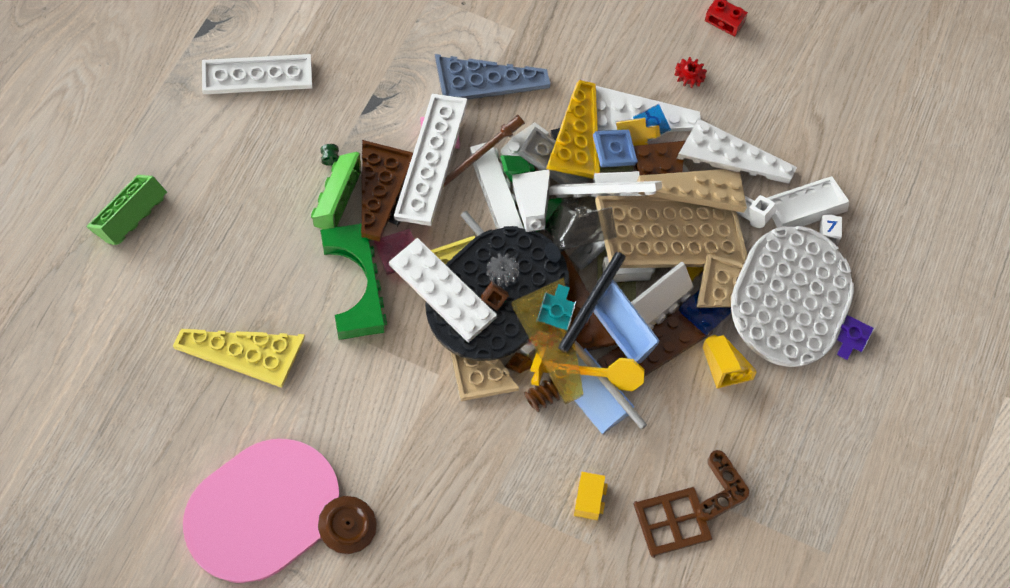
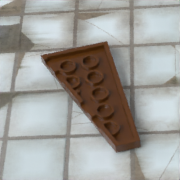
(659, 158)
(382, 181)

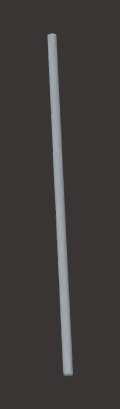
(580, 351)

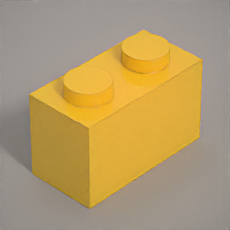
(590, 495)

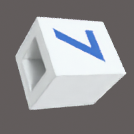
(831, 227)

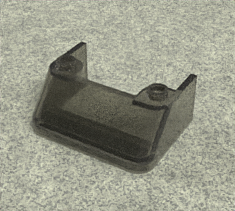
(580, 223)

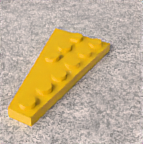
(575, 146)

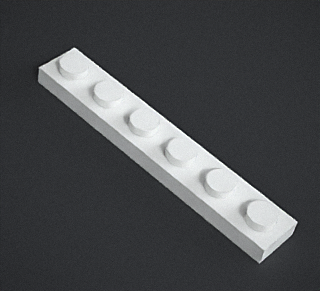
(613, 189)

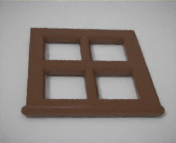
(671, 521)

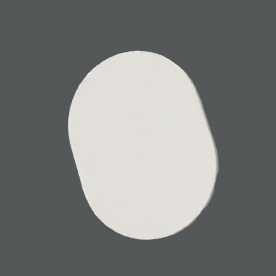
(792, 296)

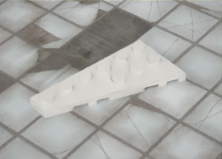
(620, 106)

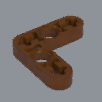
(729, 493)

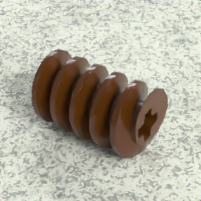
(541, 394)

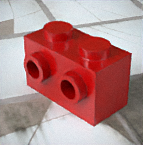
(726, 16)

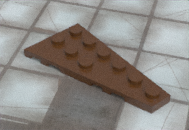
(594, 333)

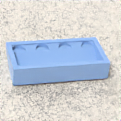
(625, 324)
(598, 402)

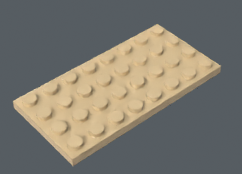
(667, 232)

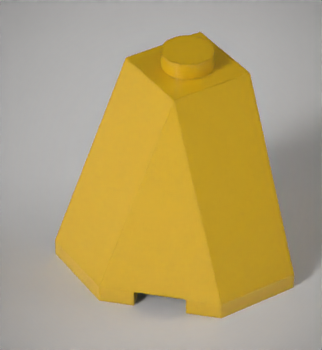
(726, 362)

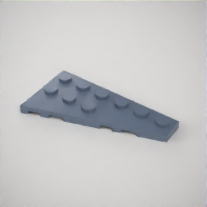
(485, 78)

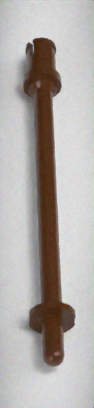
(506, 131)

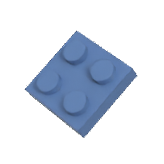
(614, 148)

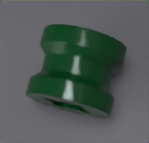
(329, 154)

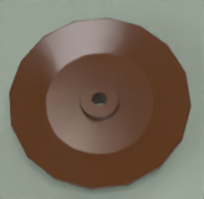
(343, 537)

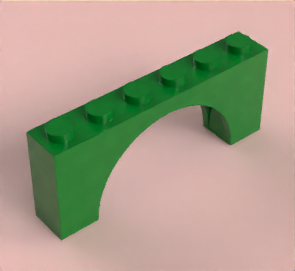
(366, 315)

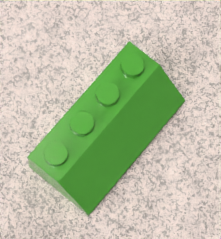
(337, 191)
(127, 209)

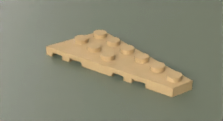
(706, 188)

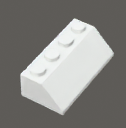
(664, 296)

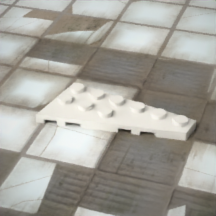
(728, 152)

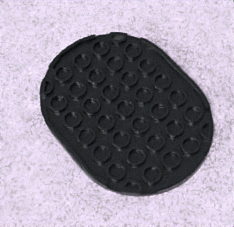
(535, 270)

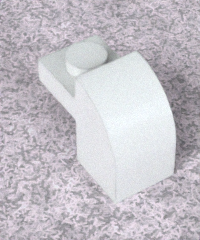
(758, 211)

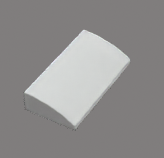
(809, 203)

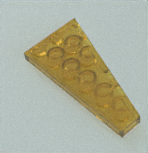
(546, 338)

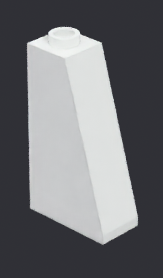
(532, 198)

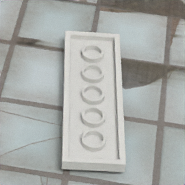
(256, 74)
(443, 290)

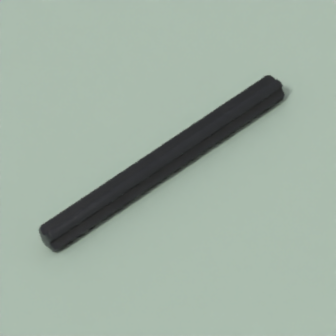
(591, 302)

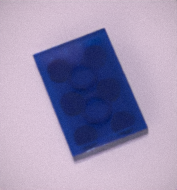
(704, 318)

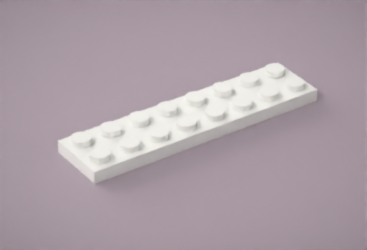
(431, 160)

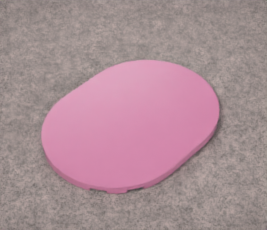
(259, 510)

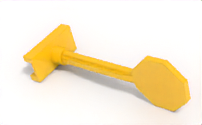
(623, 373)

